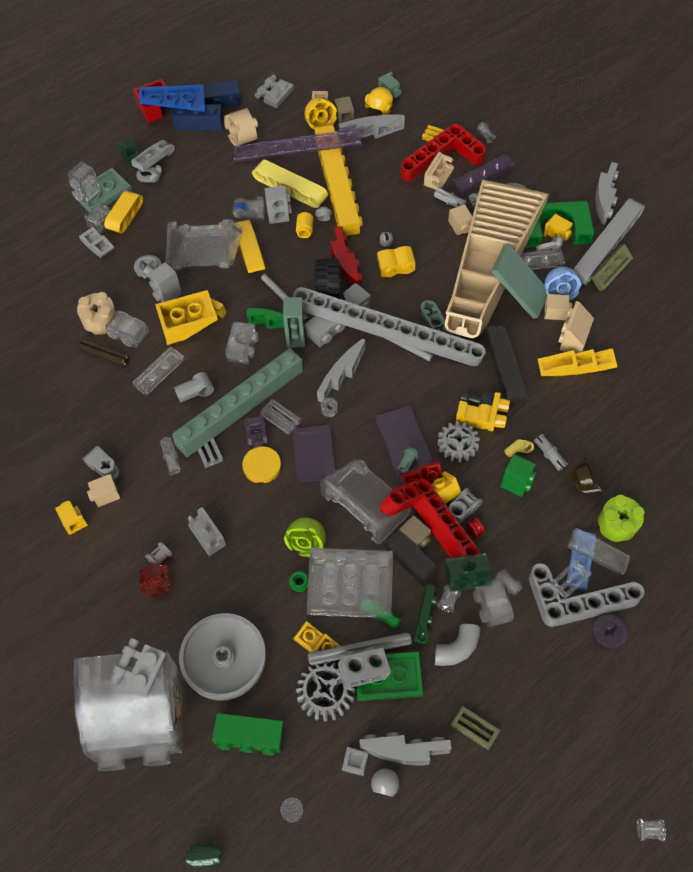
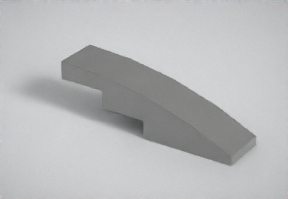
(375, 125)
(343, 367)

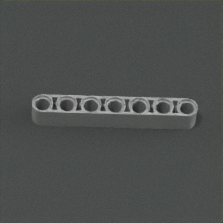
(608, 240)

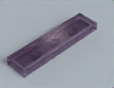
(484, 172)

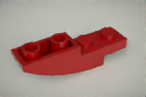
(347, 260)

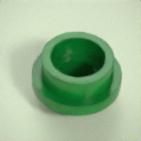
(298, 576)

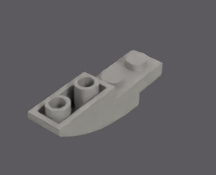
(605, 193)
(393, 748)

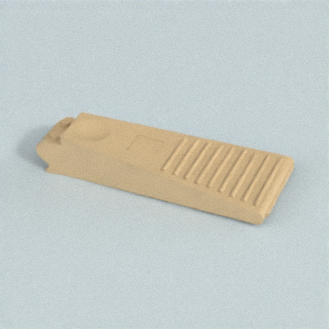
(500, 217)

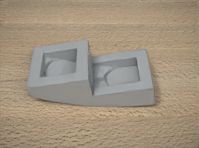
(96, 242)

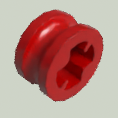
(475, 528)

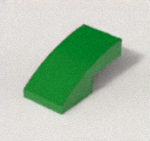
(271, 318)

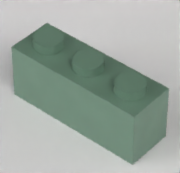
(294, 321)

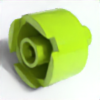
(620, 518)

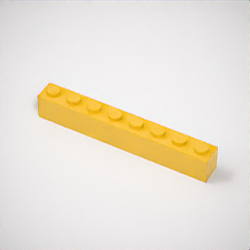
(339, 187)

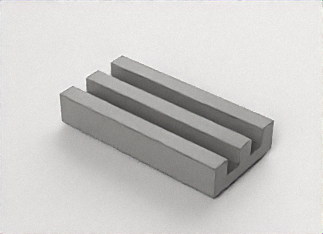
(213, 461)

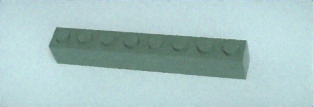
(237, 402)

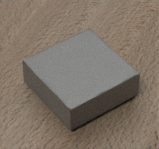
(355, 761)

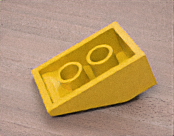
(185, 316)

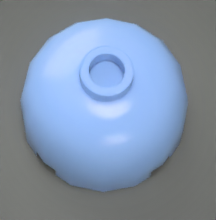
(562, 282)

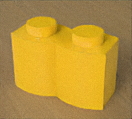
(396, 261)

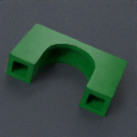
(574, 212)

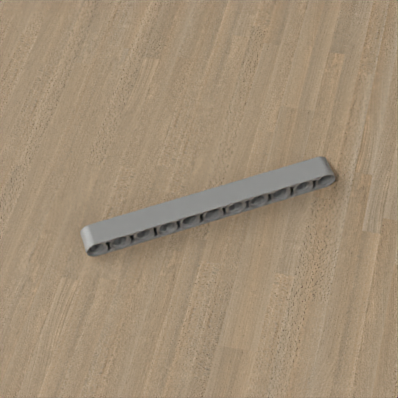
(397, 325)

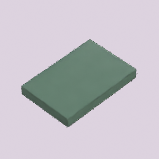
(111, 187)

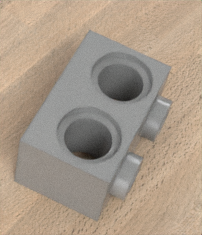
(277, 204)
(366, 672)

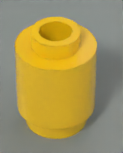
(304, 225)

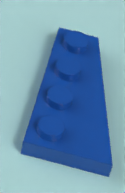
(181, 96)

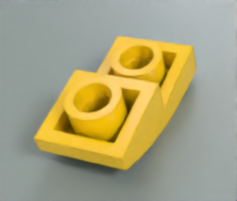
(313, 639)

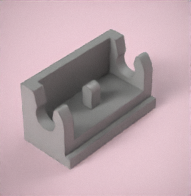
(206, 532)

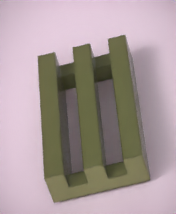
(487, 745)

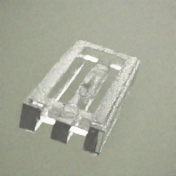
(291, 425)
(579, 570)

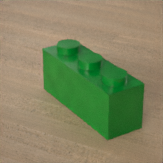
(248, 734)

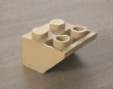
(575, 329)

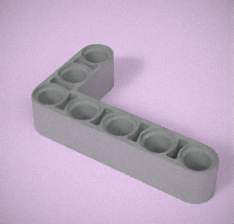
(580, 602)

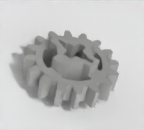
(449, 442)

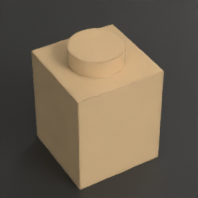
(460, 219)
(556, 307)
(103, 490)

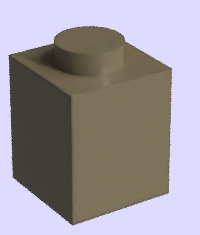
(344, 109)
(417, 532)

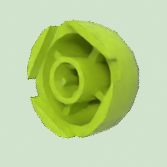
(305, 534)

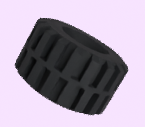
(327, 277)

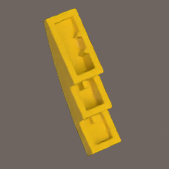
(249, 248)
(579, 363)

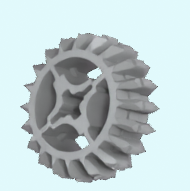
(318, 696)

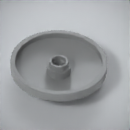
(222, 656)

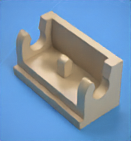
(438, 171)

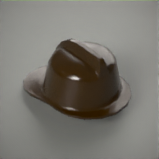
(584, 480)

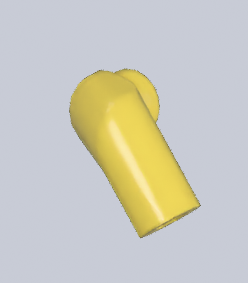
(519, 446)

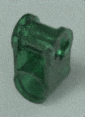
(128, 151)

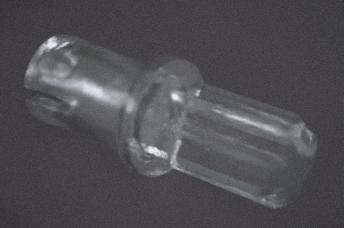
(170, 456)

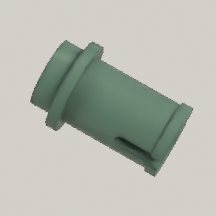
(409, 456)

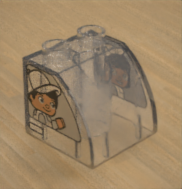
(122, 724)

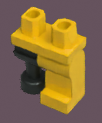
(484, 415)

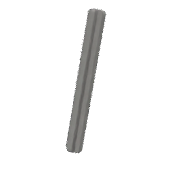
(336, 653)

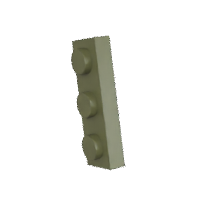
(611, 267)

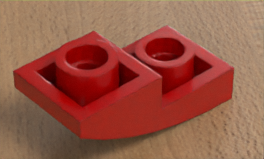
(428, 471)

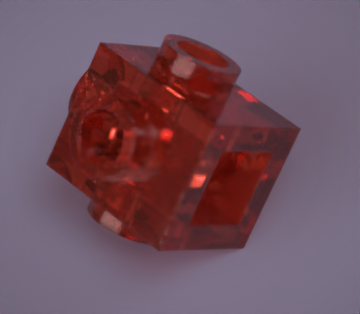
(154, 579)

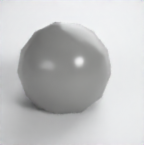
(385, 782)

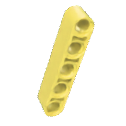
(297, 186)

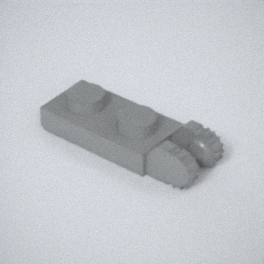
(152, 155)

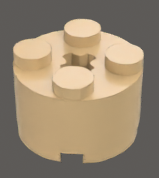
(241, 127)
(95, 312)

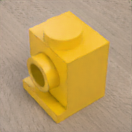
(558, 227)
(446, 487)
(71, 517)

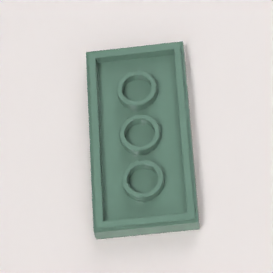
(520, 280)

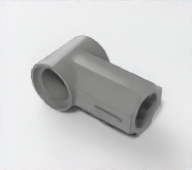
(199, 385)

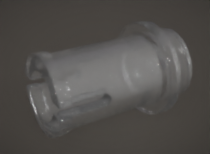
(483, 129)
(509, 582)

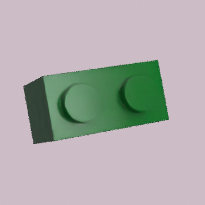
(518, 476)

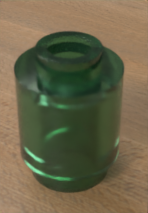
(203, 856)

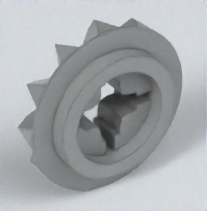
(146, 260)

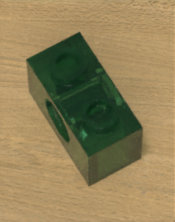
(468, 572)

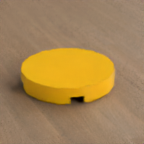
(261, 464)

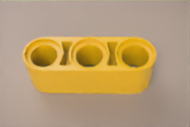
(123, 211)

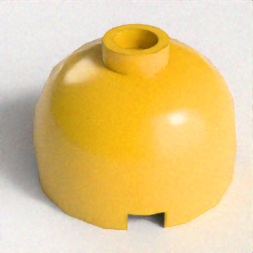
(320, 112)

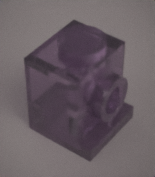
(256, 431)

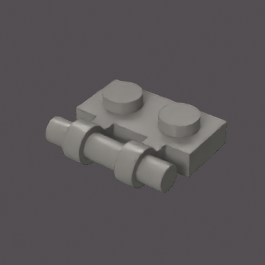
(278, 92)
(145, 670)

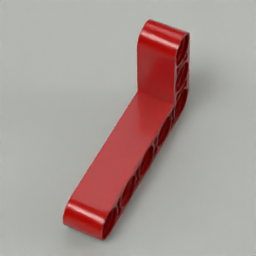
(451, 138)
(434, 513)

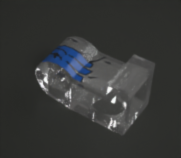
(249, 208)

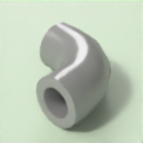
(459, 649)

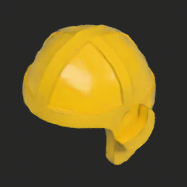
(380, 99)

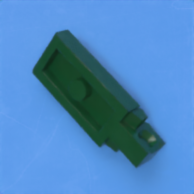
(425, 617)

